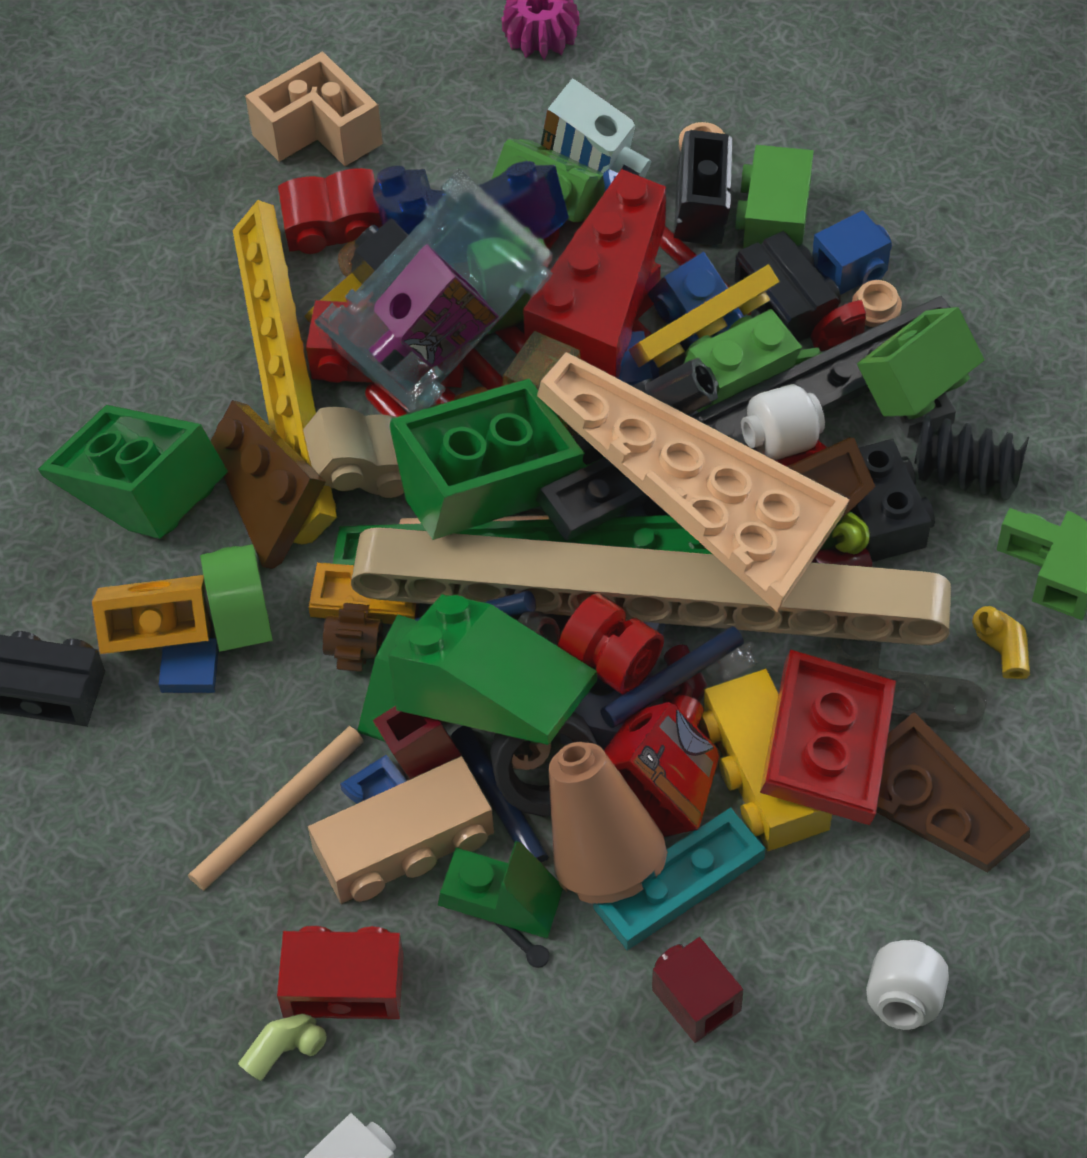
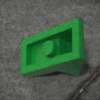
(509, 894)

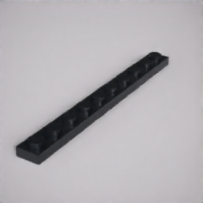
(604, 492)

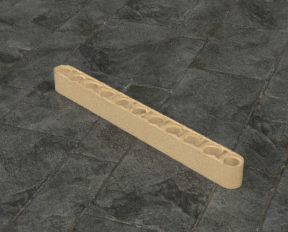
(652, 585)

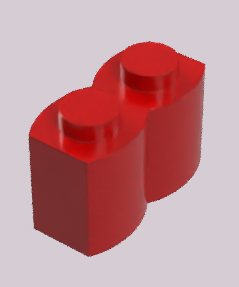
(328, 209)

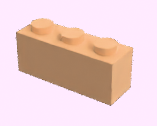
(402, 831)

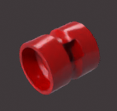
(617, 648)

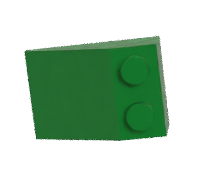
(137, 468)
(486, 672)

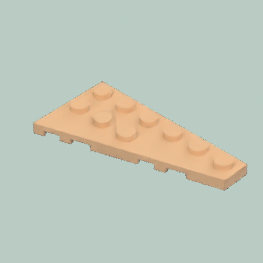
(729, 497)

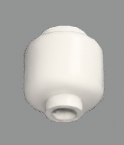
(783, 422)
(907, 984)

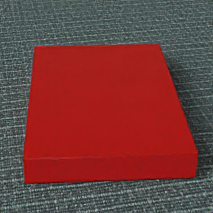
(829, 737)

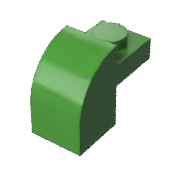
(1058, 551)
(236, 597)

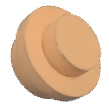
(880, 302)

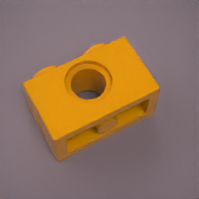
(152, 614)

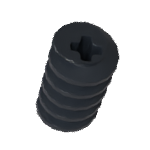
(969, 457)

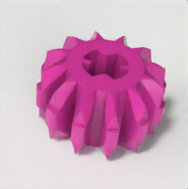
(540, 25)

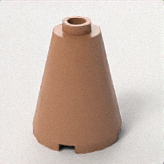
(599, 827)

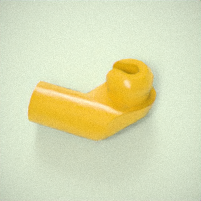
(1005, 637)

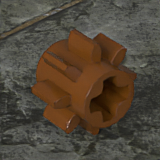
(352, 636)

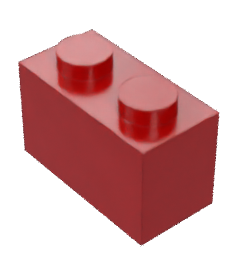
(341, 973)

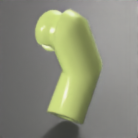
(280, 1037)

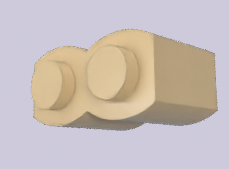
(353, 451)

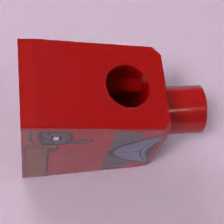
(667, 762)

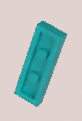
(690, 874)

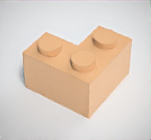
(313, 105)

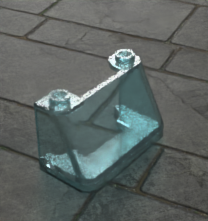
(481, 245)

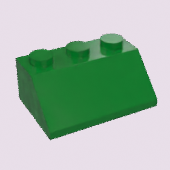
(481, 457)

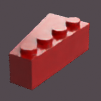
(603, 274)

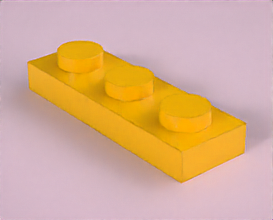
(705, 319)

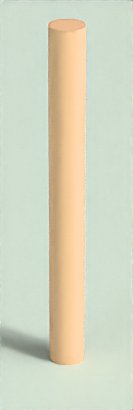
(275, 808)

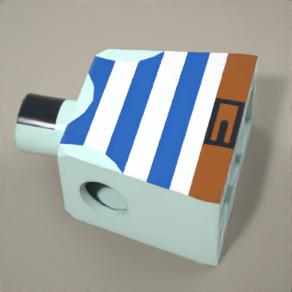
(591, 132)

